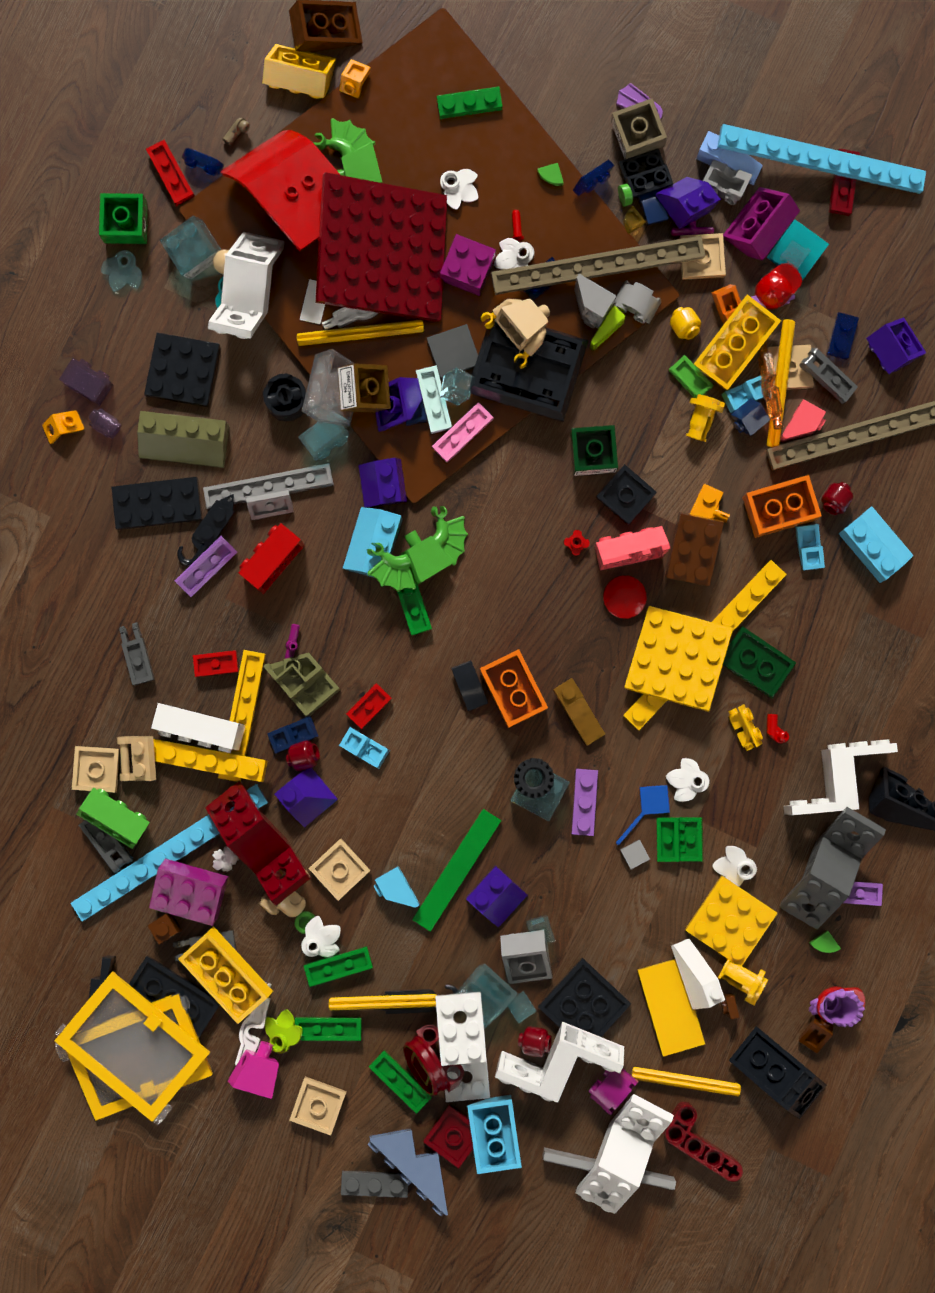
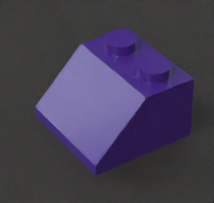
(688, 200)
(895, 345)
(382, 482)
(496, 896)

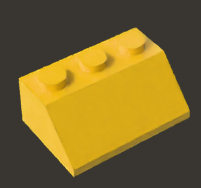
(298, 71)

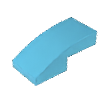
(739, 395)
(810, 547)
(364, 748)

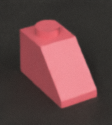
(804, 422)

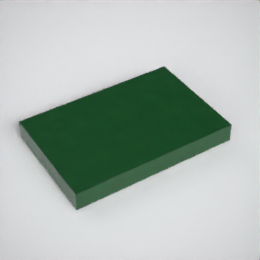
(757, 662)

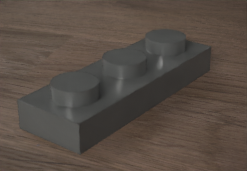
(373, 1184)

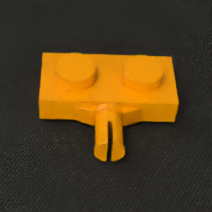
(708, 504)

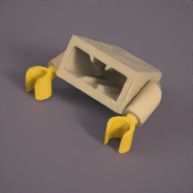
(522, 324)

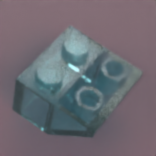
(494, 992)

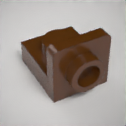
(816, 1034)

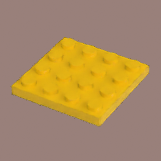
(679, 658)

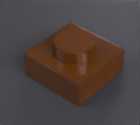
(729, 1006)

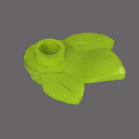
(283, 1030)

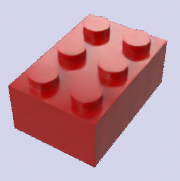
(271, 558)

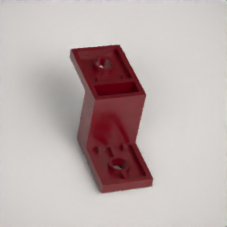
(257, 843)

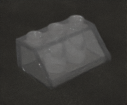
(322, 393)

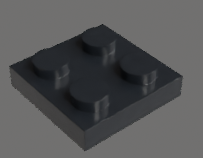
(626, 494)

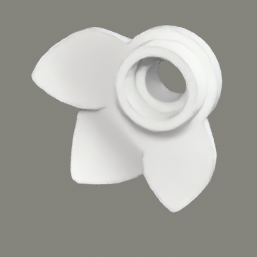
(462, 188)
(511, 255)
(684, 779)
(732, 864)
(323, 937)

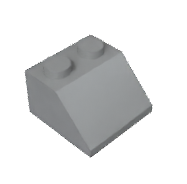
(593, 301)
(526, 957)

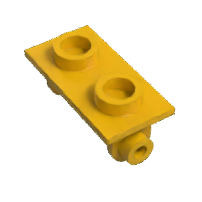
(750, 735)

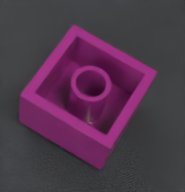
(468, 265)

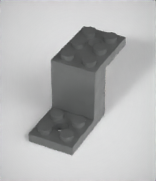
(832, 868)

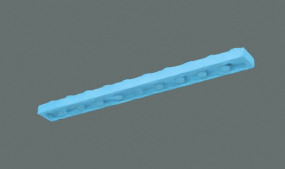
(821, 159)
(147, 866)

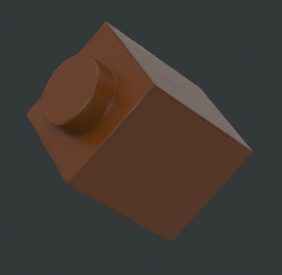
(164, 928)

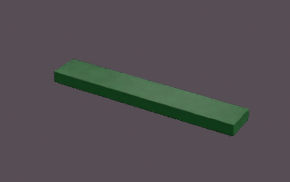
(456, 870)

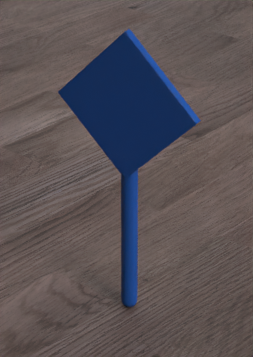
(653, 801)

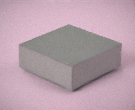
(635, 854)

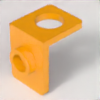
(62, 424)

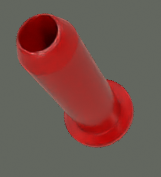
(517, 231)

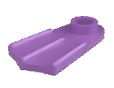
(632, 95)

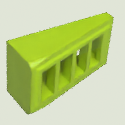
(611, 323)

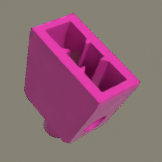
(256, 1071)

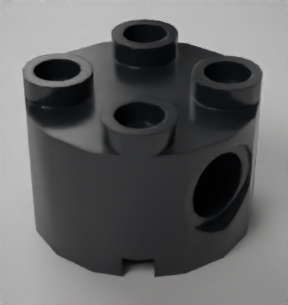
(285, 397)

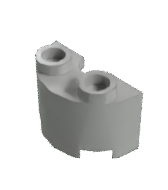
(727, 182)
(637, 300)

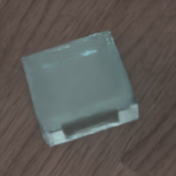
(521, 1007)

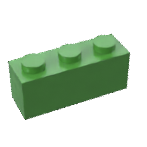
(113, 817)

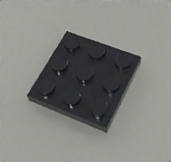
(182, 369)
(584, 1000)

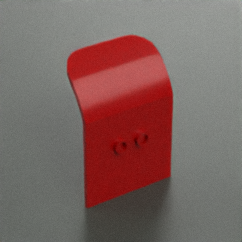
(286, 182)

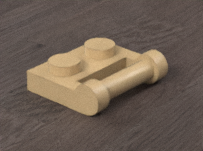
(142, 758)

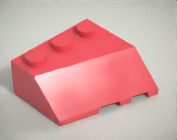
(631, 548)

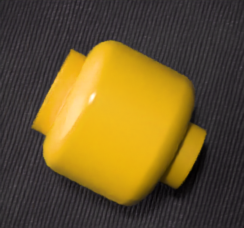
(685, 323)

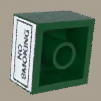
(594, 450)

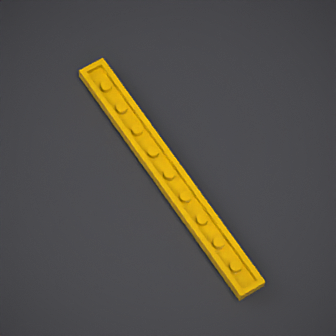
(730, 616)

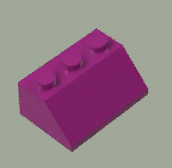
(761, 222)

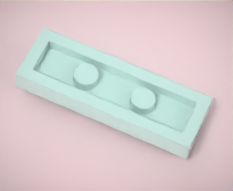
(434, 405)

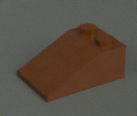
(324, 25)

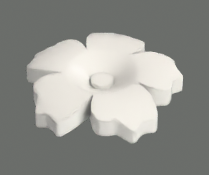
(224, 859)

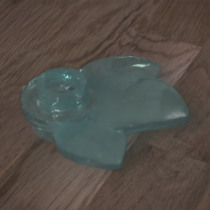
(122, 274)

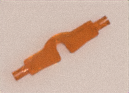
(770, 392)

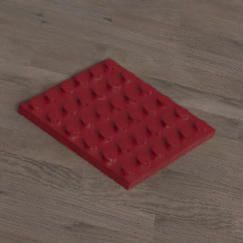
(381, 248)

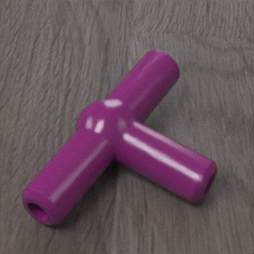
(692, 230)
(291, 644)

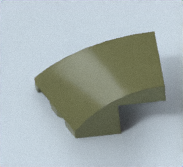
(303, 682)

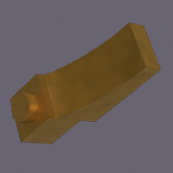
(578, 711)

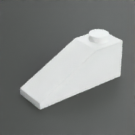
(698, 978)

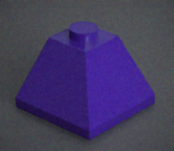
(404, 400)
(306, 796)

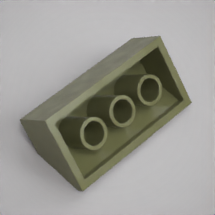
(182, 439)

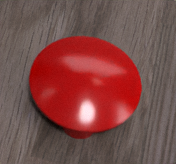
(625, 597)

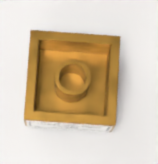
(364, 388)

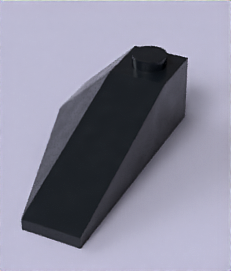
(899, 802)

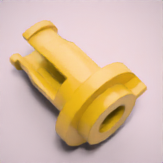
(703, 416)
(744, 980)

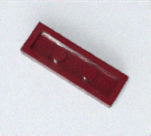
(842, 192)

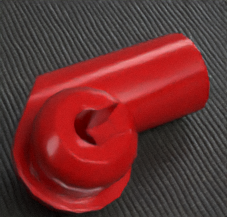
(774, 731)

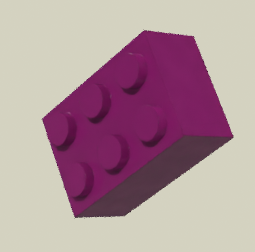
(188, 892)

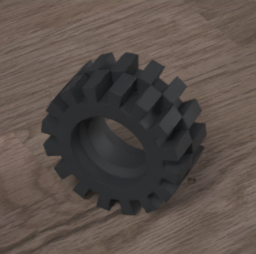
(543, 788)

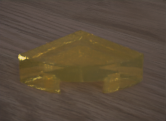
(633, 220)

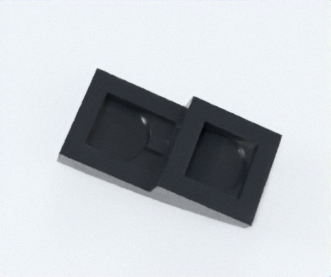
(469, 685)
(106, 969)

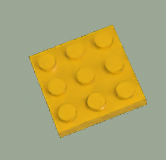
(731, 921)

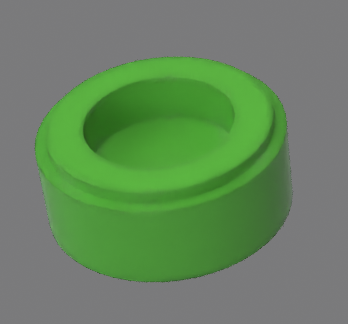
(625, 194)
(302, 920)

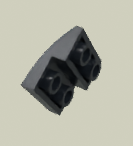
(645, 173)

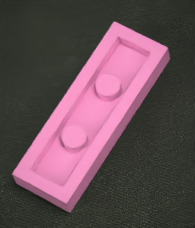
(462, 432)

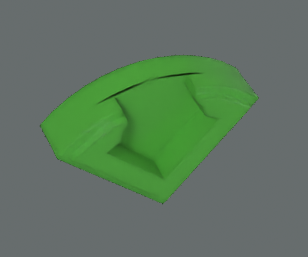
(551, 174)
(825, 943)

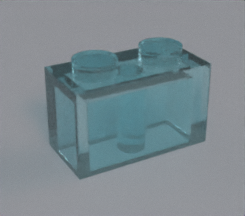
(322, 438)

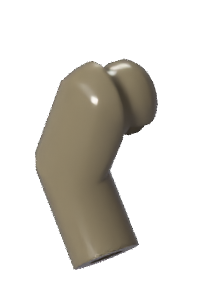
(239, 126)

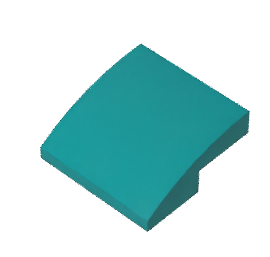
(805, 238)

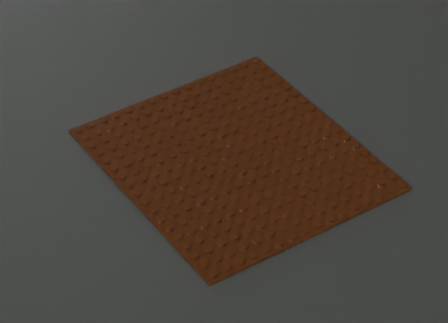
(414, 152)

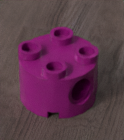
(612, 1089)

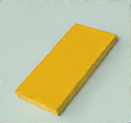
(670, 1008)

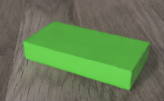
(690, 377)

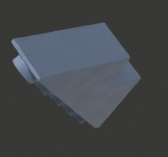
(419, 1169)

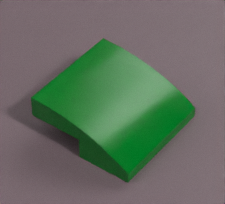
(680, 839)

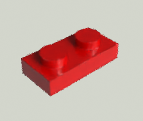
(215, 663)
(368, 706)

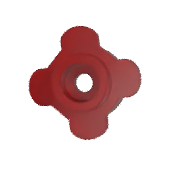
(570, 542)

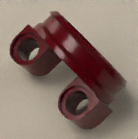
(426, 1065)

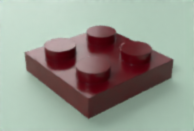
(451, 1136)

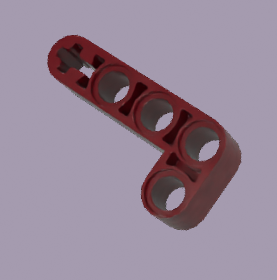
(704, 1146)

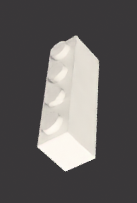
(199, 727)

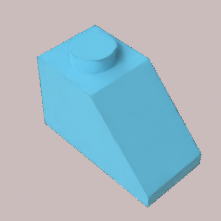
(396, 888)

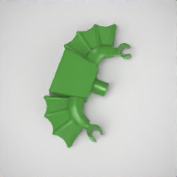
(356, 150)
(423, 557)

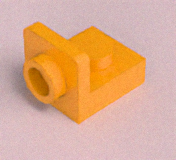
(353, 78)

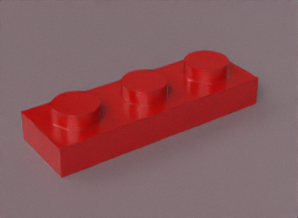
(170, 172)

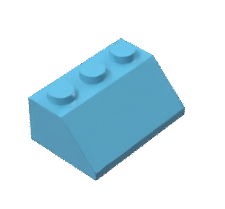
(371, 527)
(876, 545)
(494, 1134)

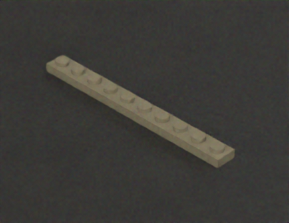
(598, 265)
(851, 436)

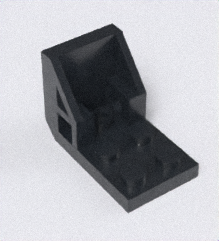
(777, 1072)

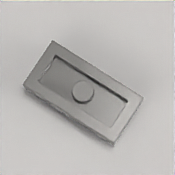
(269, 504)

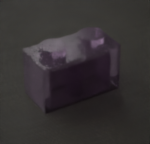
(86, 381)

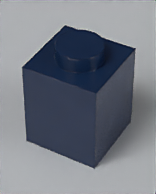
(750, 417)

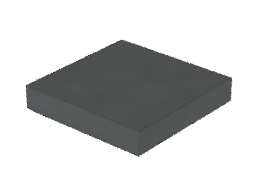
(453, 350)

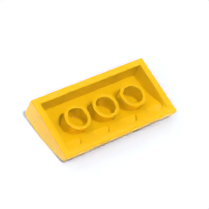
(737, 342)
(225, 975)

